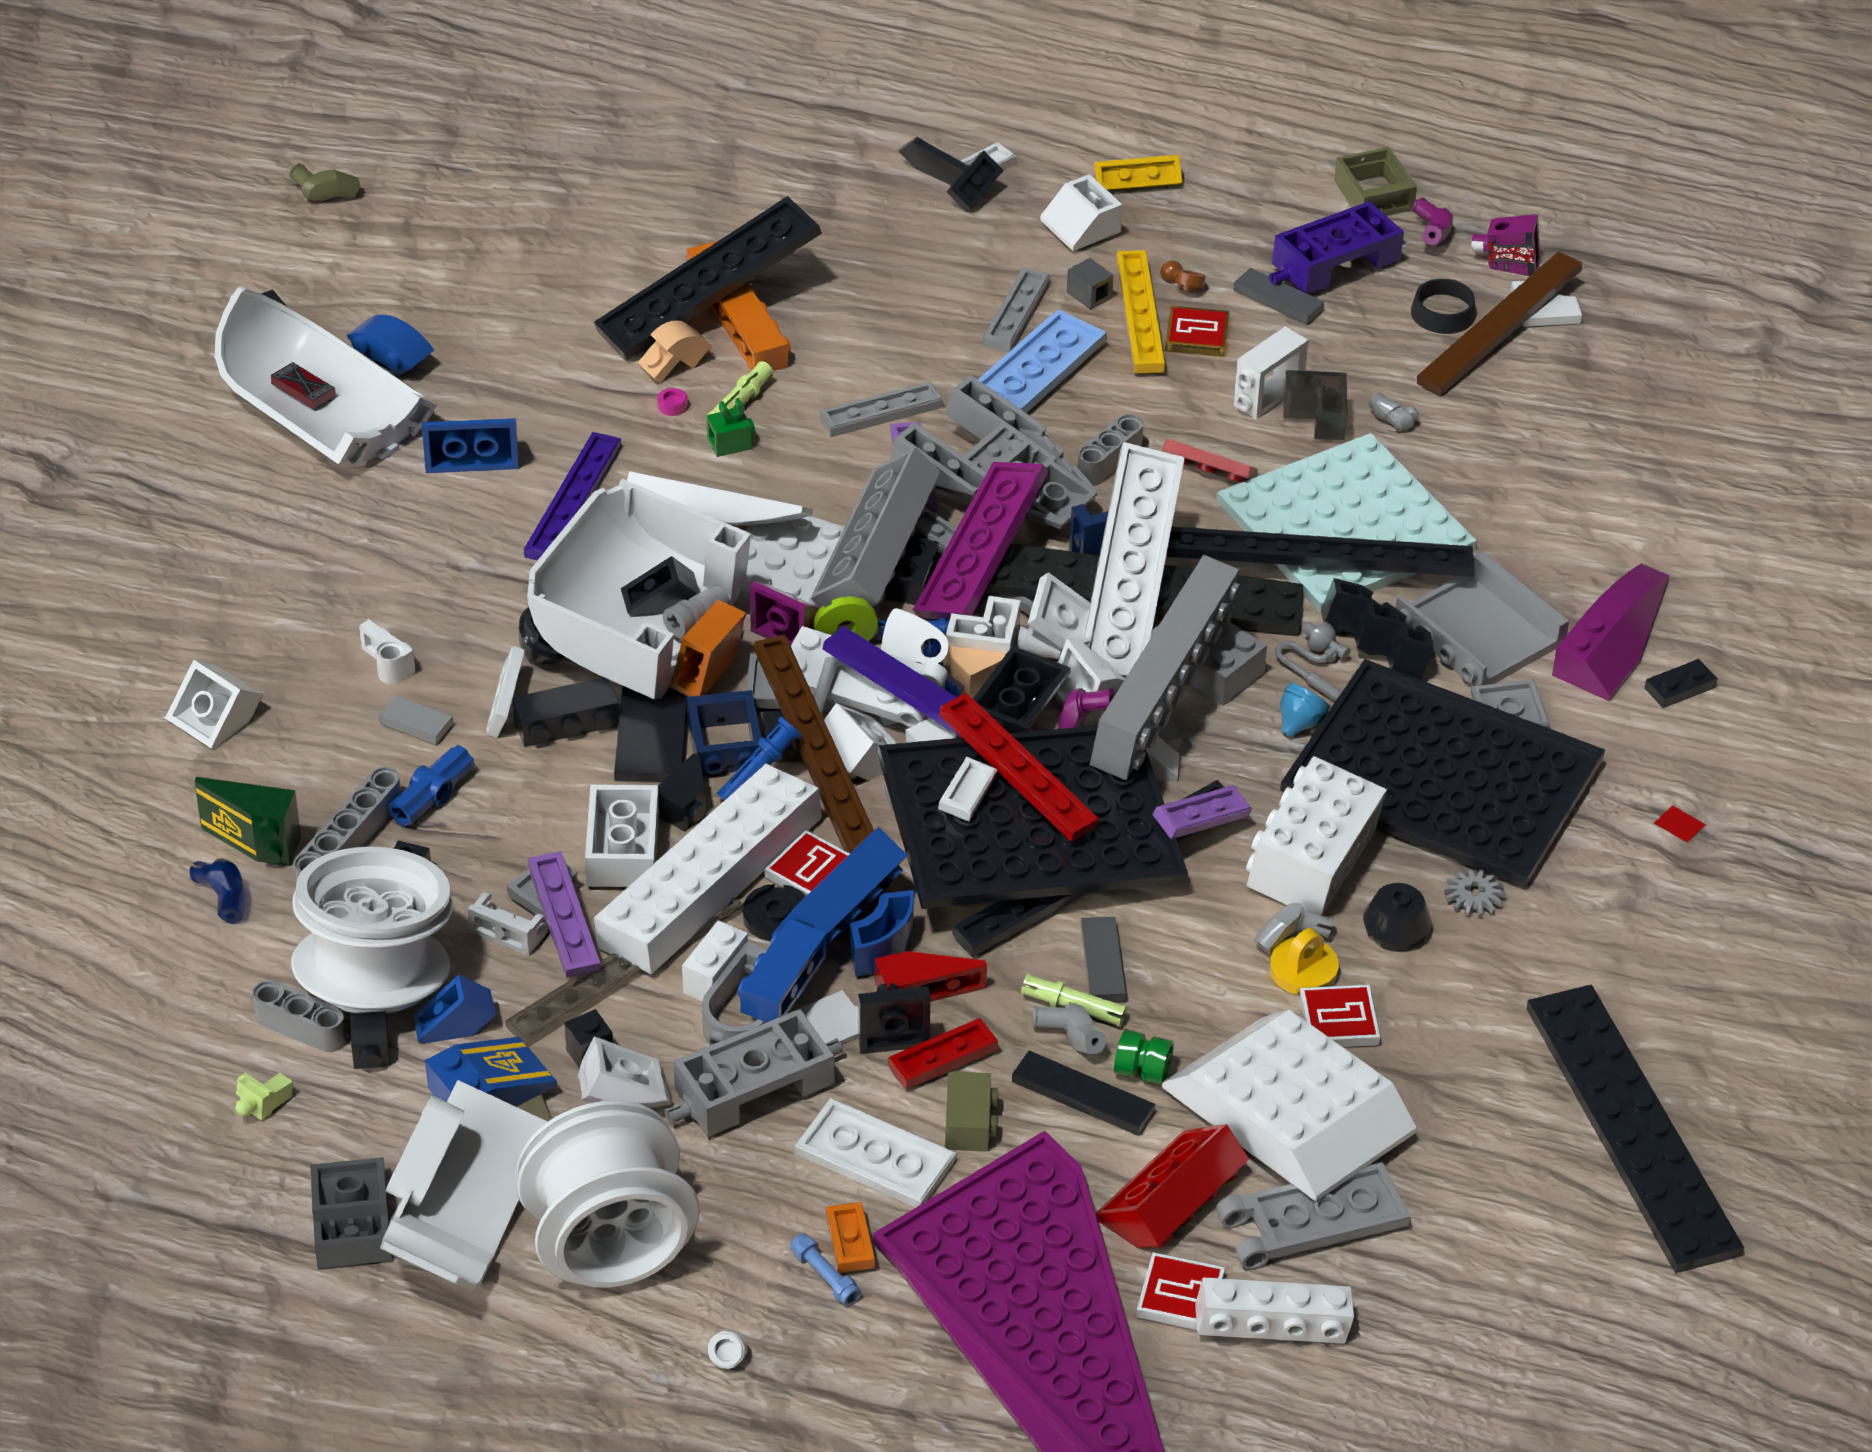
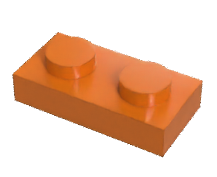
(850, 1237)

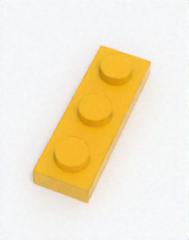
(1138, 172)

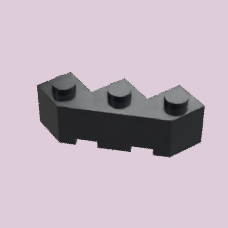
(1377, 627)

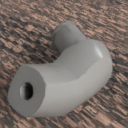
(1290, 921)
(1076, 1023)

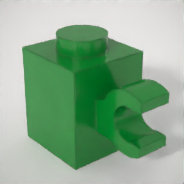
(730, 430)

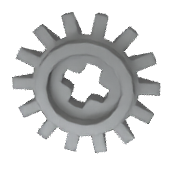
(1459, 892)

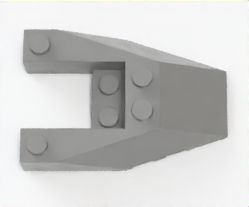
(1005, 436)

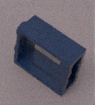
(722, 710)

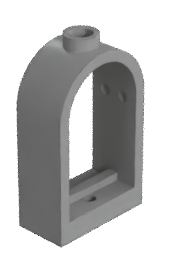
(722, 989)

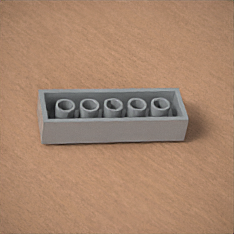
(878, 530)

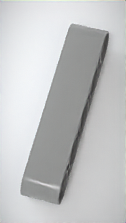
(356, 819)

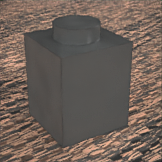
(1090, 283)

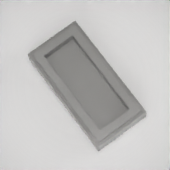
(415, 719)

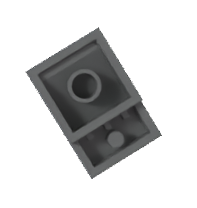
(349, 1212)

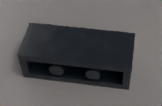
(565, 711)

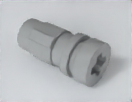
(685, 614)

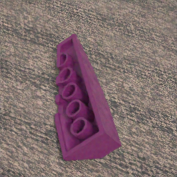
(1611, 634)

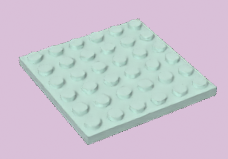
(1344, 494)

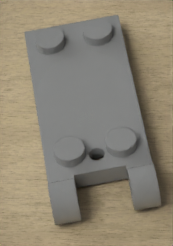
(1353, 1210)

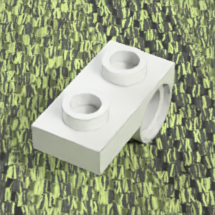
(392, 656)

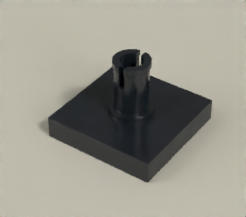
(893, 1018)

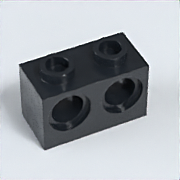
(913, 571)

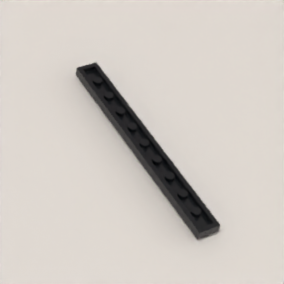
(1321, 551)
(1011, 916)

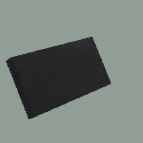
(650, 735)

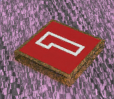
(1197, 331)

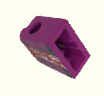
(1511, 244)

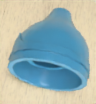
(1301, 709)

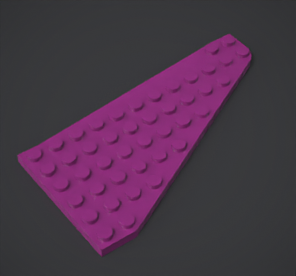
(1031, 1298)

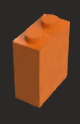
(708, 649)

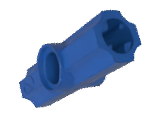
(431, 786)

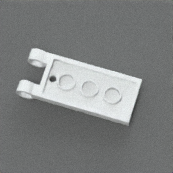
(855, 689)

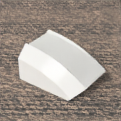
(621, 1074)

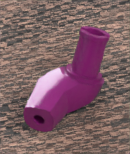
(1439, 221)
(1081, 704)

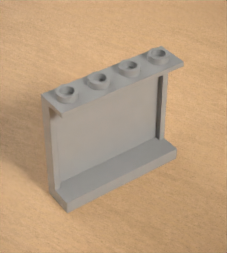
(1486, 623)

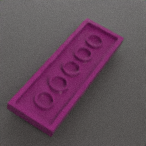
(981, 540)

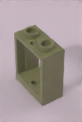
(1389, 199)

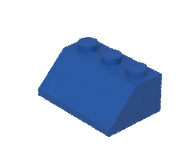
(470, 445)

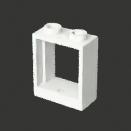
(1279, 352)

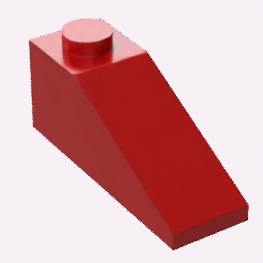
(942, 974)

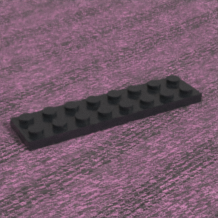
(708, 276)

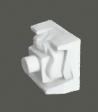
(1087, 672)

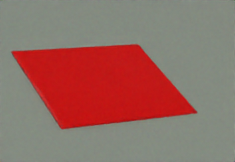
(1679, 823)

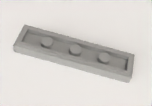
(1016, 310)
(880, 409)

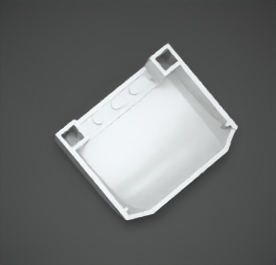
(604, 547)

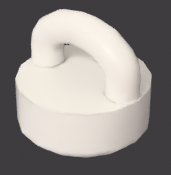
(727, 1348)

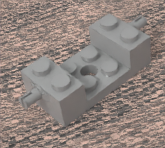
(719, 1080)

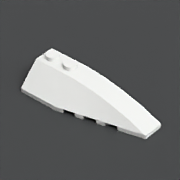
(720, 504)

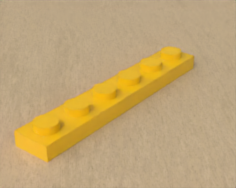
(1140, 311)

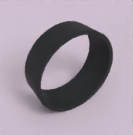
(1440, 322)

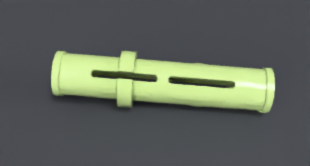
(747, 386)
(1059, 995)

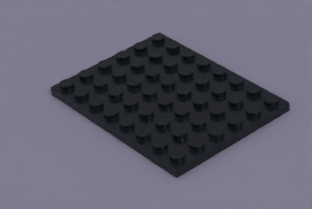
(1454, 769)
(1009, 843)

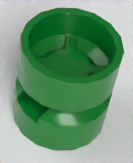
(1143, 1056)

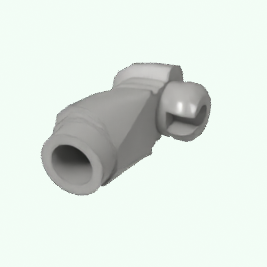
(1393, 412)

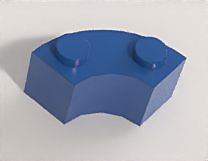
(390, 342)
(883, 931)

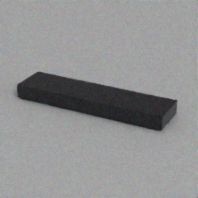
(1083, 1092)

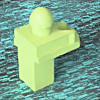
(262, 1098)

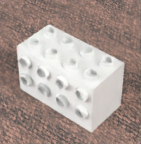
(1315, 836)

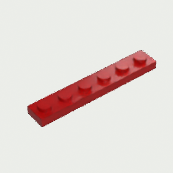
(1018, 767)

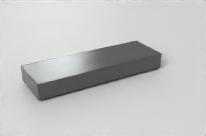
(1279, 296)
(1103, 958)

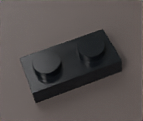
(1680, 683)

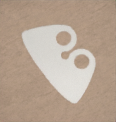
(904, 638)

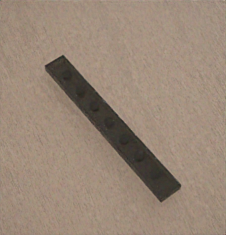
(591, 988)

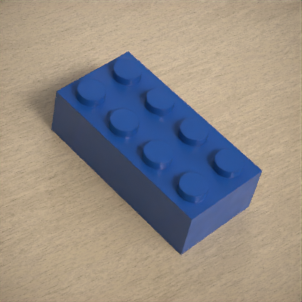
(850, 886)

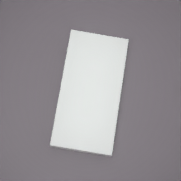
(875, 1153)

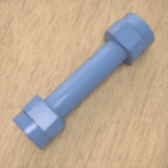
(807, 1250)

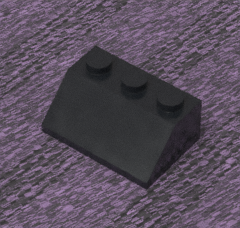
(1020, 688)

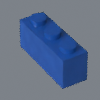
(782, 971)

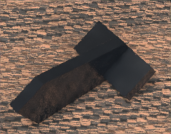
(966, 181)

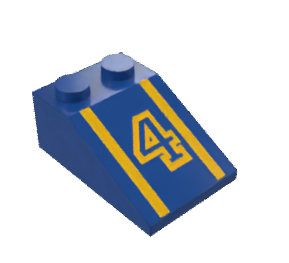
(497, 1067)

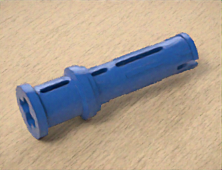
(769, 750)

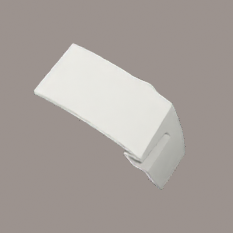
(458, 1184)

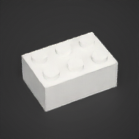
(621, 833)

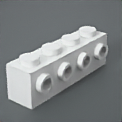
(1274, 1310)

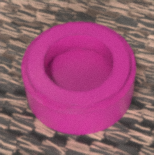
(672, 401)

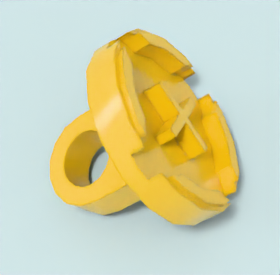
(1304, 963)

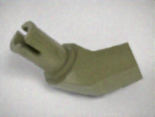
(324, 184)

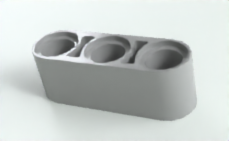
(1101, 454)
(299, 1016)

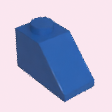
(454, 1011)

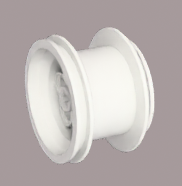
(371, 929)
(606, 1194)

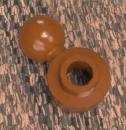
(1189, 280)

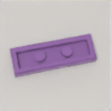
(1202, 811)

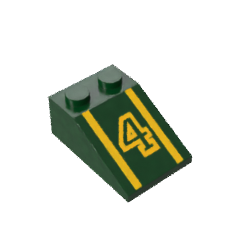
(250, 818)

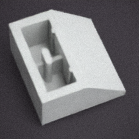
(1083, 213)

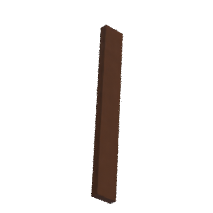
(1499, 323)
(816, 744)

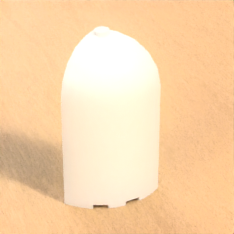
(370, 404)

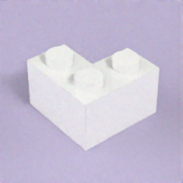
(993, 632)

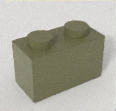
(969, 1111)

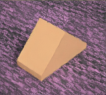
(971, 666)

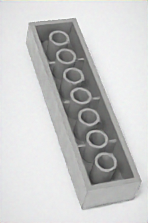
(1165, 667)

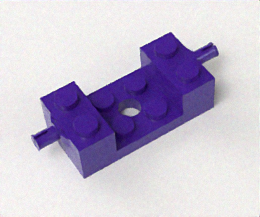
(1311, 250)

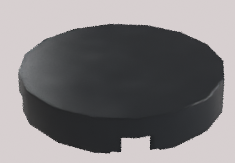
(768, 907)

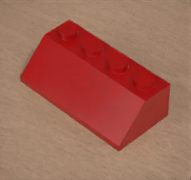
(1173, 1186)

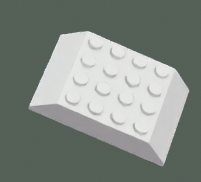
(1296, 1102)

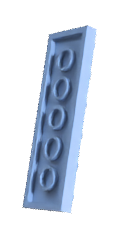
(1043, 359)

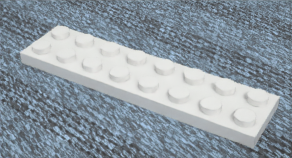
(1133, 554)

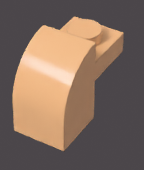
(673, 343)

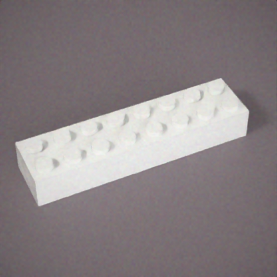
(707, 868)

